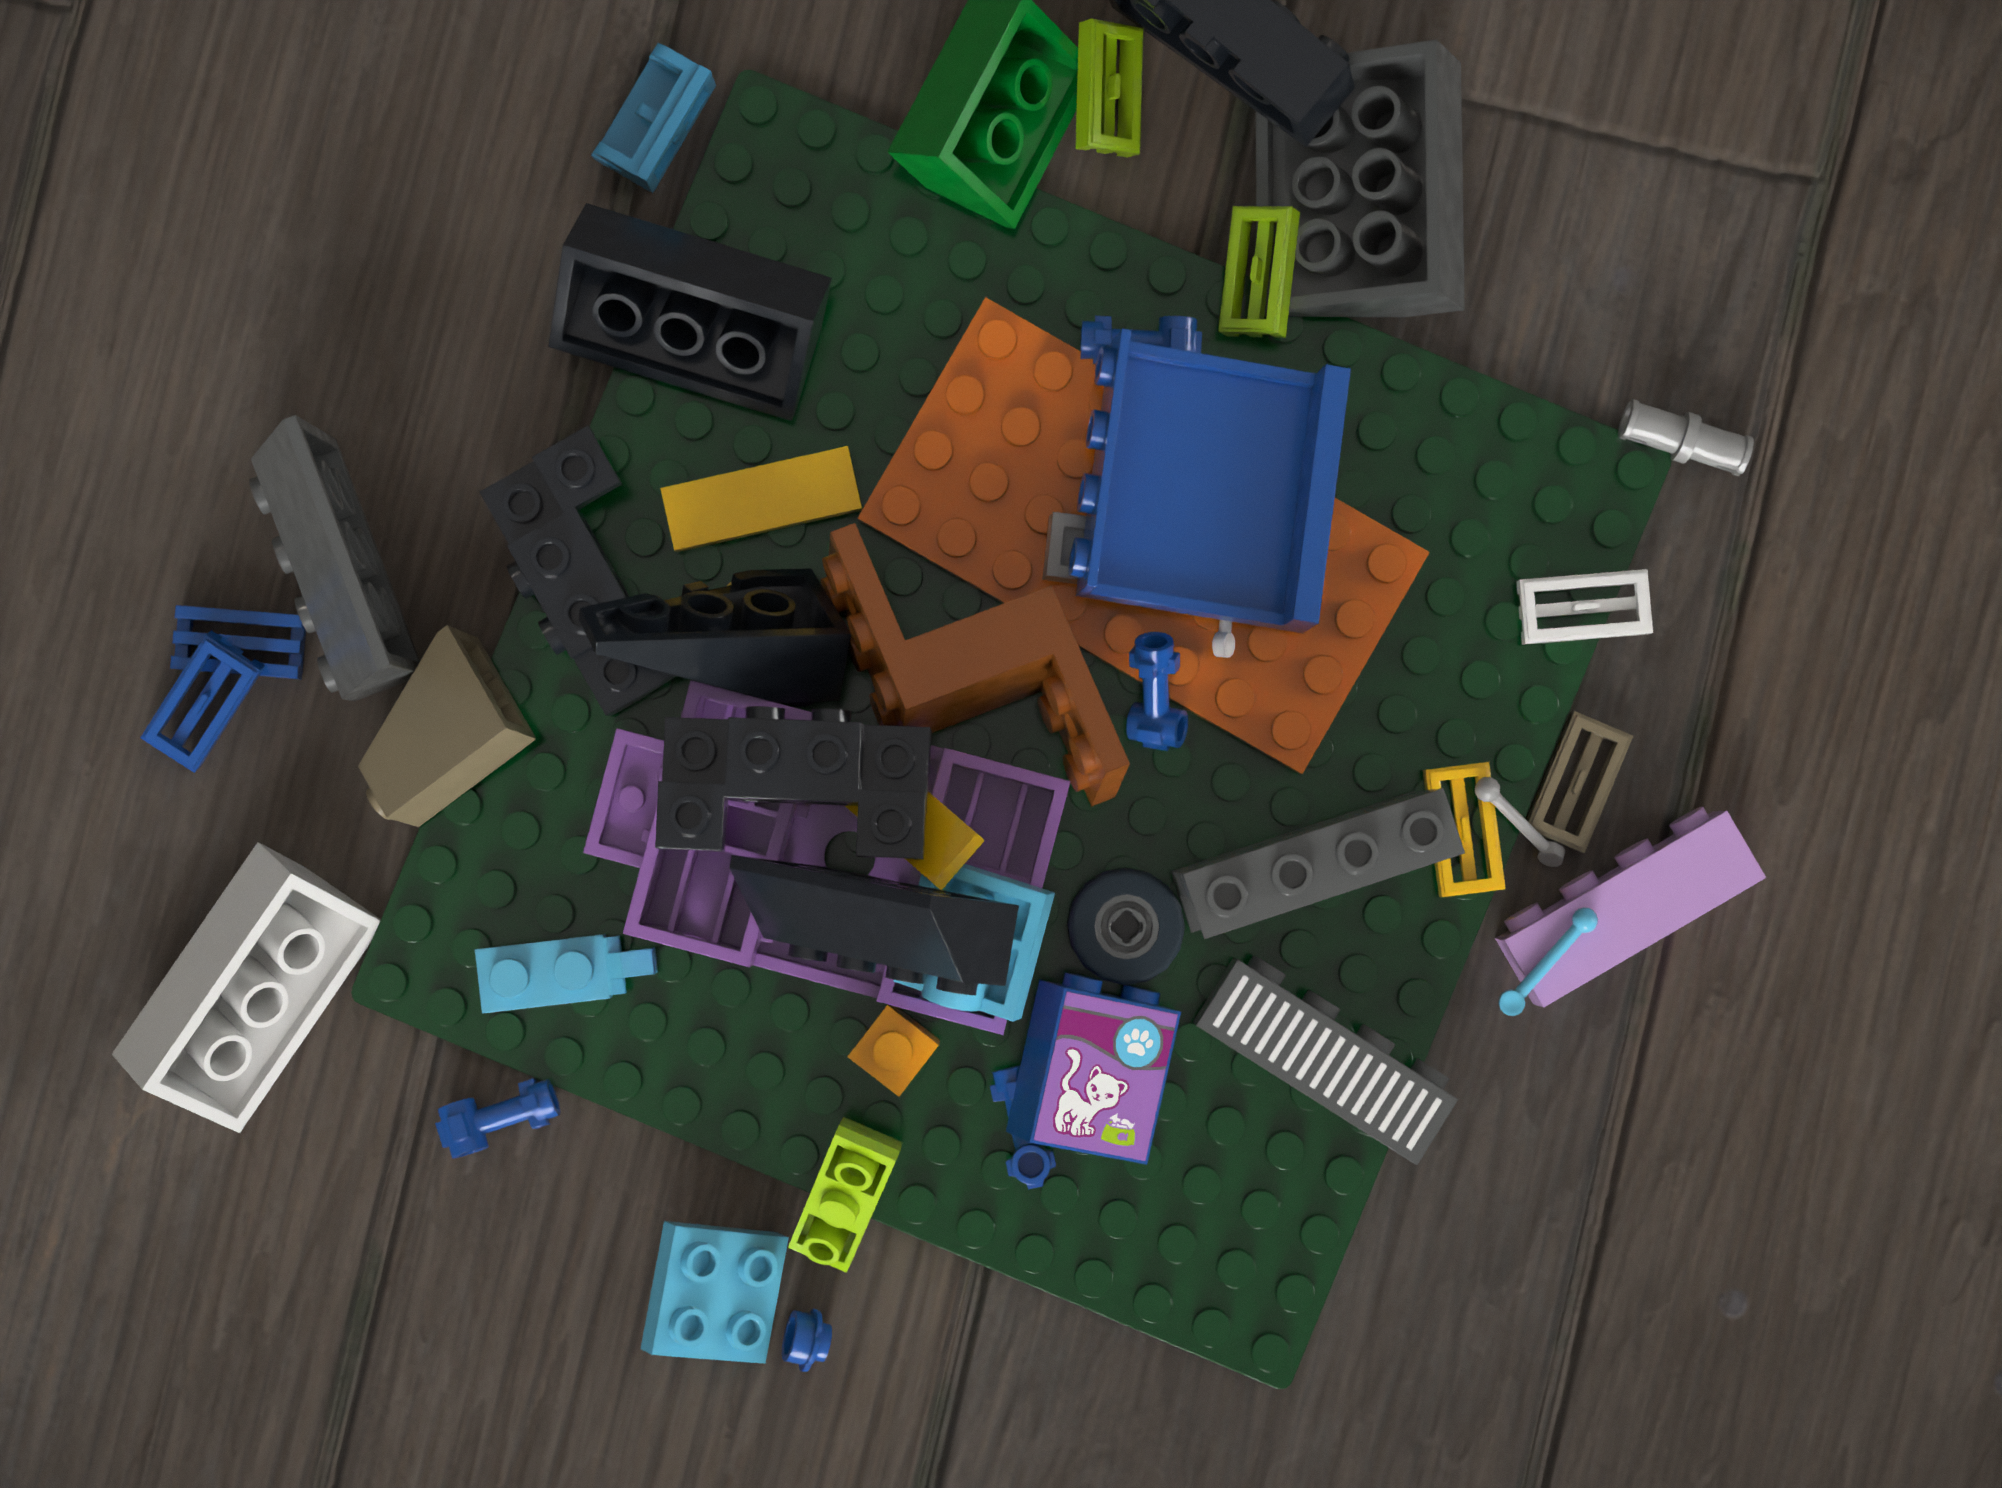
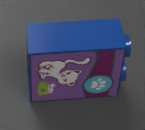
(1093, 1069)

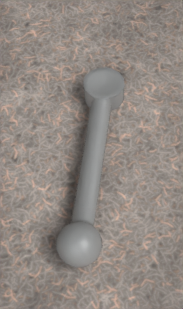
(1549, 852)

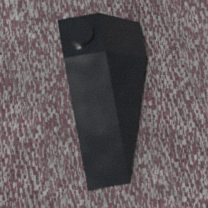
(760, 636)

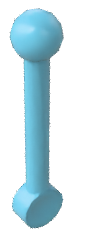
(1513, 1001)

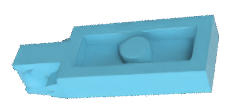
(558, 972)

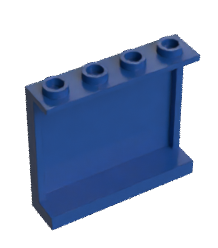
(1210, 485)

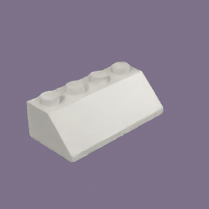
(246, 989)

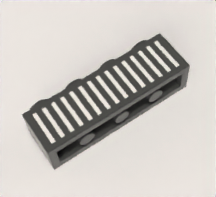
(1326, 1060)

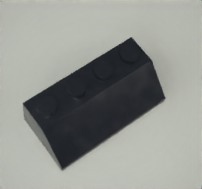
(687, 311)
(879, 922)

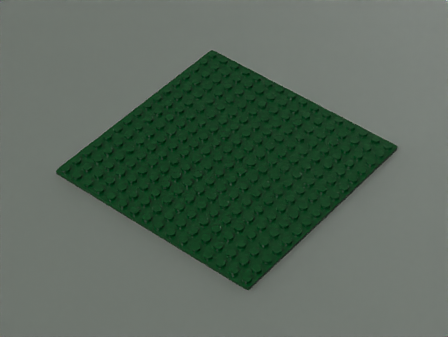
(1246, 1178)

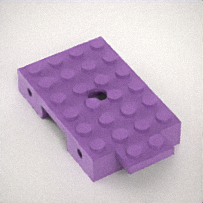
(695, 902)

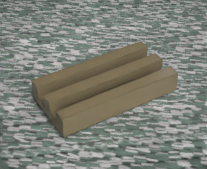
(1555, 770)

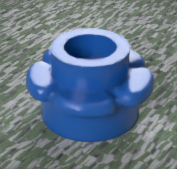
(806, 1339)

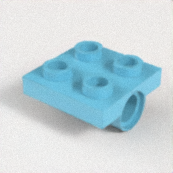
(1031, 922)
(714, 1292)

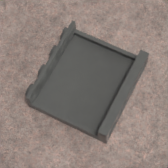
(1317, 862)

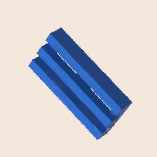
(185, 637)
(231, 659)

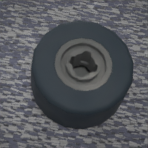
(1112, 911)

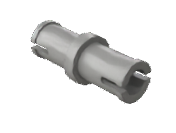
(1685, 437)

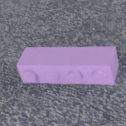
(1635, 903)

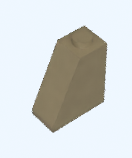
(443, 732)

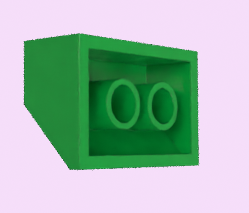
(992, 109)

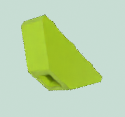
(845, 1194)

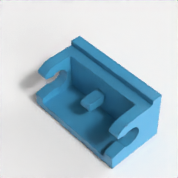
(655, 117)

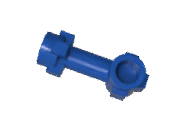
(1173, 332)
(1153, 719)
(465, 1126)
(1030, 1160)

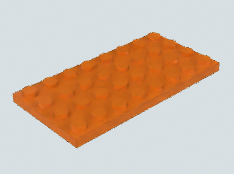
(1009, 447)

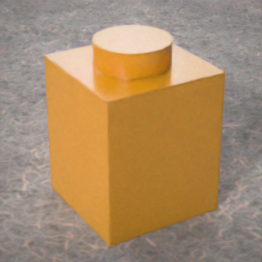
(894, 1049)

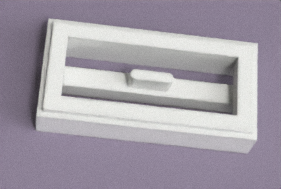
(1530, 612)

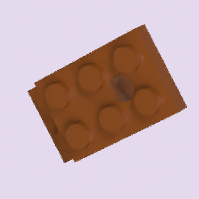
(976, 666)

